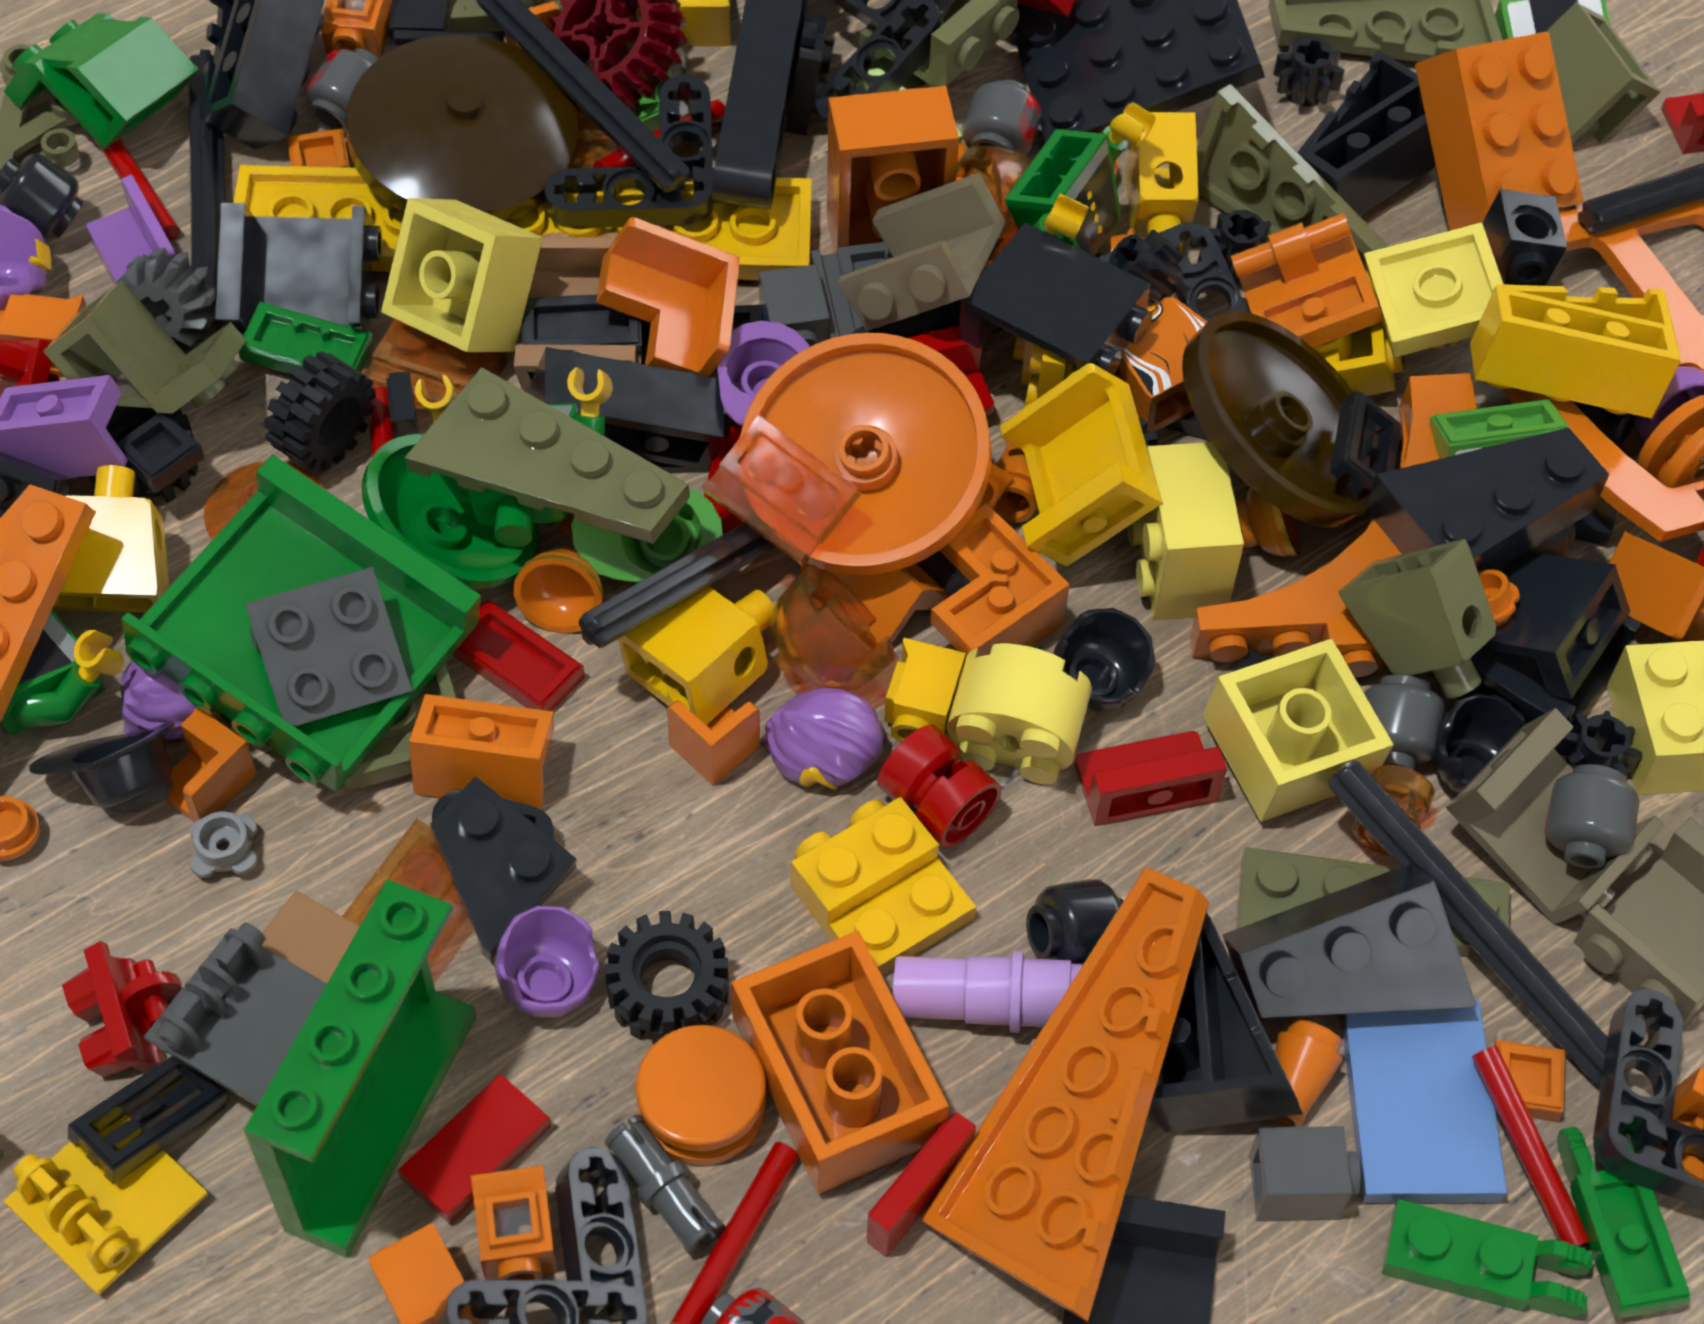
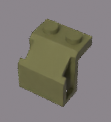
(959, 42)
(1597, 75)
(125, 341)

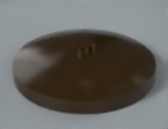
(461, 125)
(1272, 414)

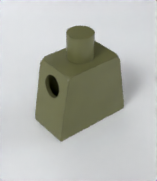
(1425, 613)

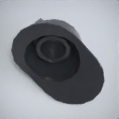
(117, 770)

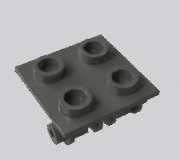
(328, 647)
(238, 1014)

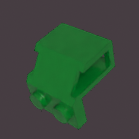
(104, 73)

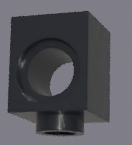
(1525, 236)

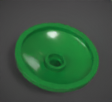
(434, 523)

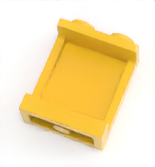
(1083, 463)

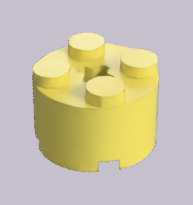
(1019, 711)

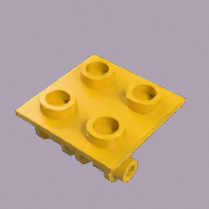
(96, 1223)

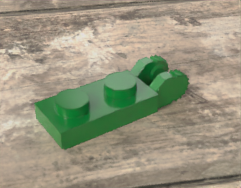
(1625, 1234)
(1482, 1260)

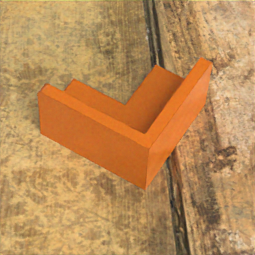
(676, 287)
(1010, 592)

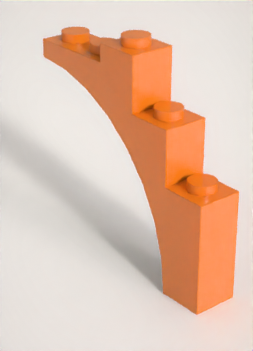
(1312, 606)

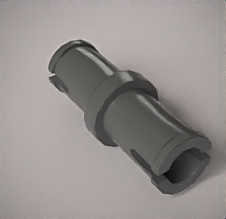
(664, 1184)

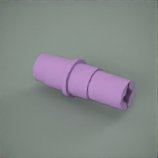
(982, 988)

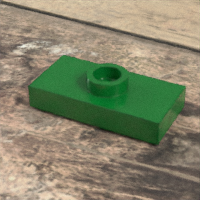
(284, 337)

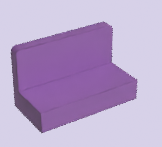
(127, 232)
(61, 425)

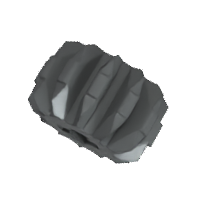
(173, 294)

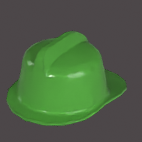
(635, 559)

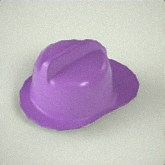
(753, 357)

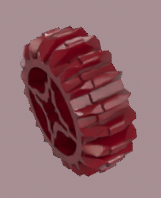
(625, 52)

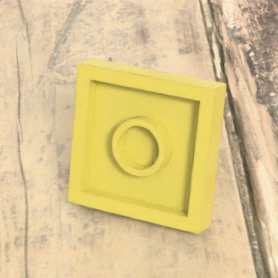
(1433, 288)

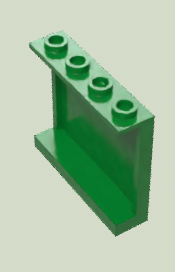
(274, 544)
(359, 1074)

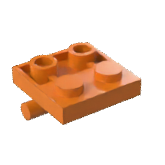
(1309, 281)

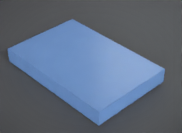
(1422, 1107)

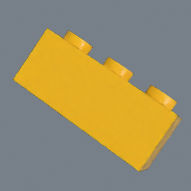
(1578, 347)

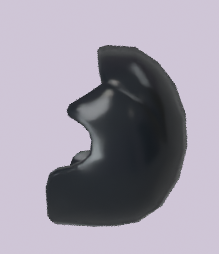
(1109, 651)
(1472, 736)

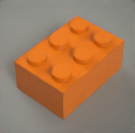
(1497, 125)
(883, 153)
(838, 1061)

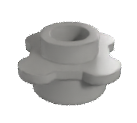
(219, 829)

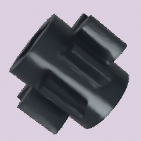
(1308, 71)
(1238, 233)
(1151, 261)
(1601, 742)

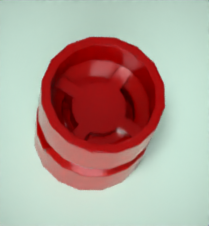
(946, 792)

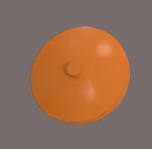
(894, 427)

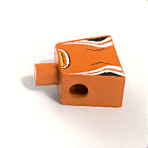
(1155, 364)

